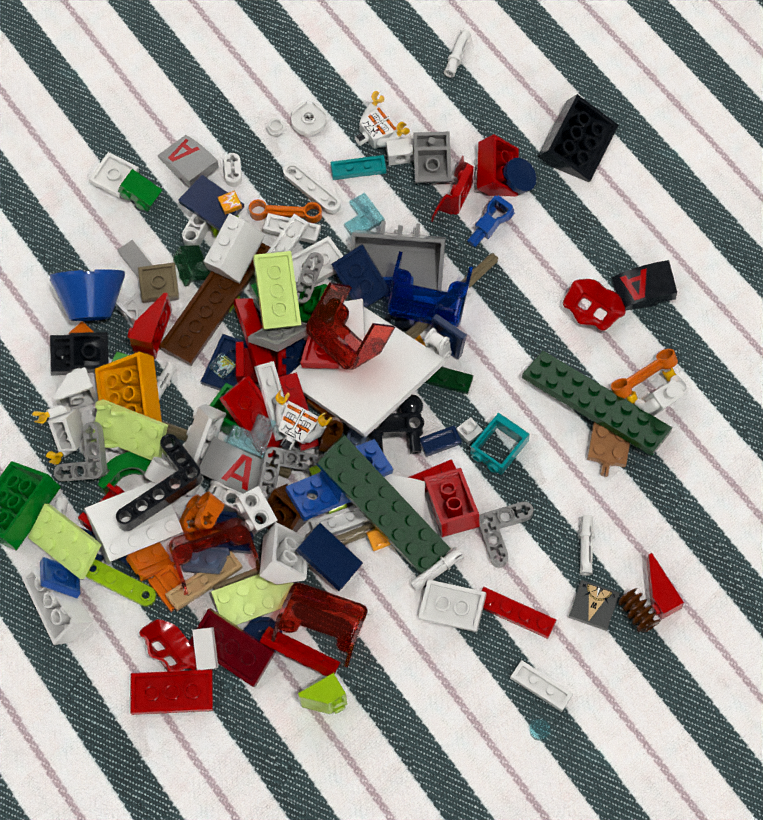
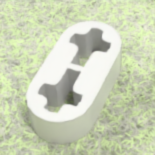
(236, 169)

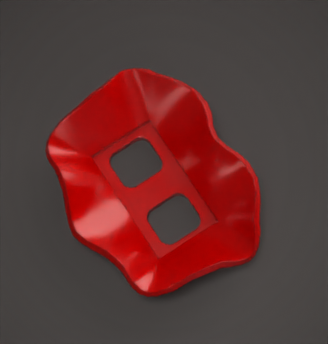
(599, 297)
(173, 641)

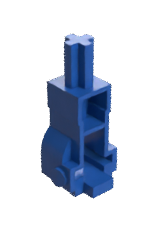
(487, 224)

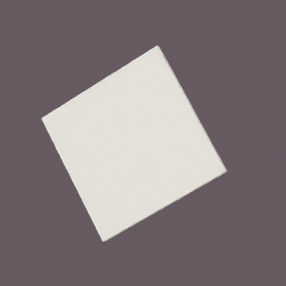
(375, 388)

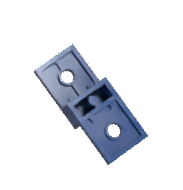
(327, 493)

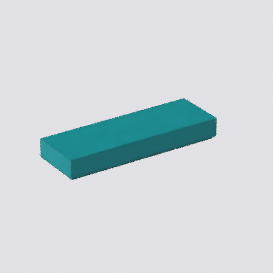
(358, 167)

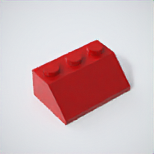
(492, 157)

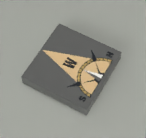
(594, 605)

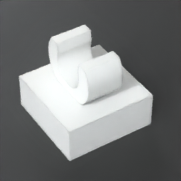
(469, 430)

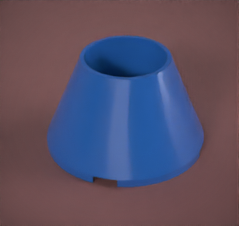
(88, 293)

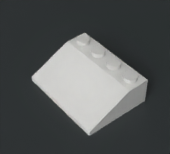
(120, 543)

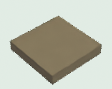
(156, 280)

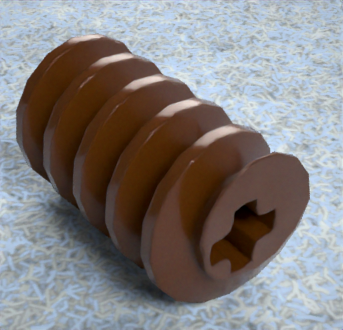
(638, 611)

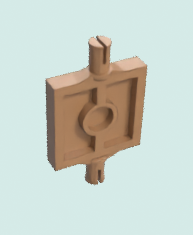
(607, 449)

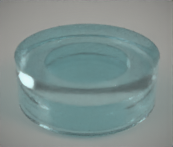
(539, 729)

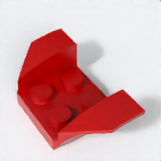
(459, 192)

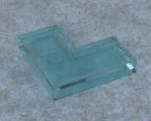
(367, 213)
(254, 441)

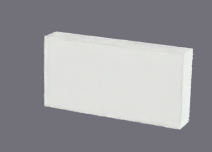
(205, 648)

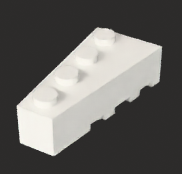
(60, 613)

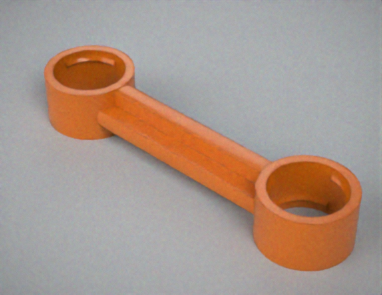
(285, 211)
(665, 360)

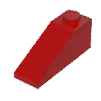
(663, 595)

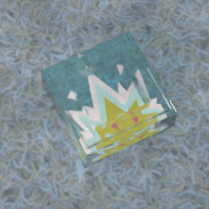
(222, 365)

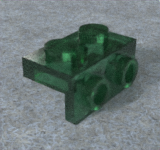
(190, 264)

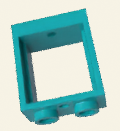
(509, 428)

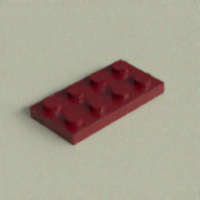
(237, 649)

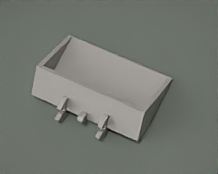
(421, 253)

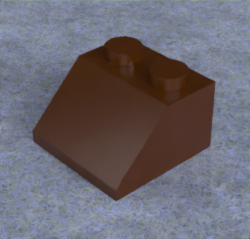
(284, 509)

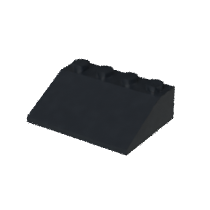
(578, 139)

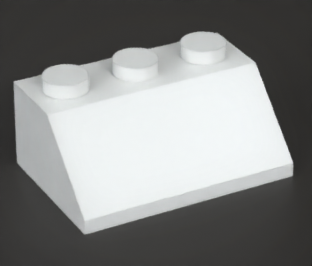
(234, 248)
(200, 434)
(279, 559)

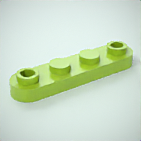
(121, 584)

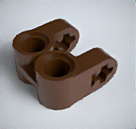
(331, 433)

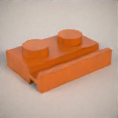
(149, 561)
(164, 582)

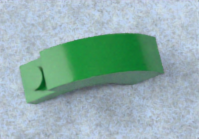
(122, 466)

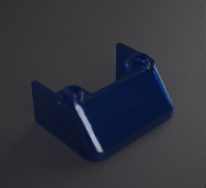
(424, 303)

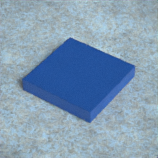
(58, 578)

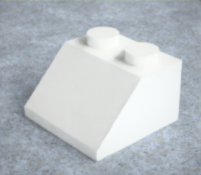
(76, 390)

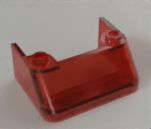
(329, 330)
(199, 540)
(324, 614)

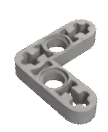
(308, 263)
(279, 461)
(88, 465)
(497, 523)

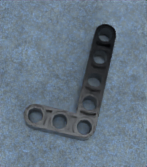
(164, 487)

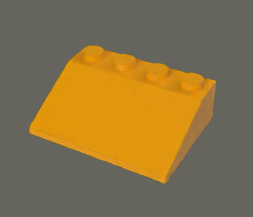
(130, 384)

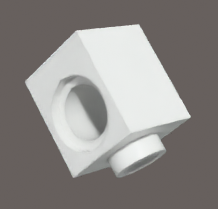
(398, 151)

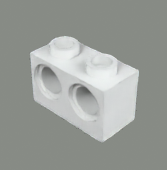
(260, 508)

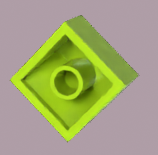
(324, 696)

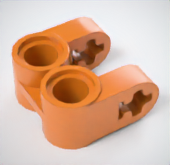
(199, 510)

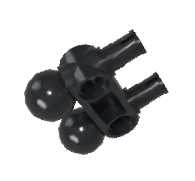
(398, 425)

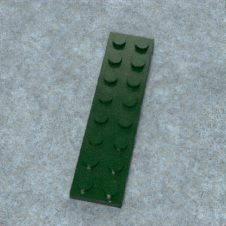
(597, 403)
(382, 505)

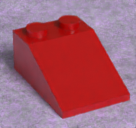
(151, 327)
(452, 502)

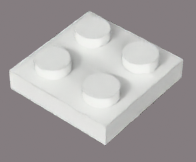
(111, 173)

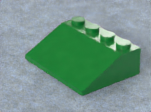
(21, 501)

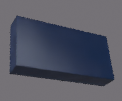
(440, 441)

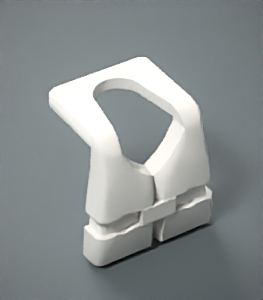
(134, 304)

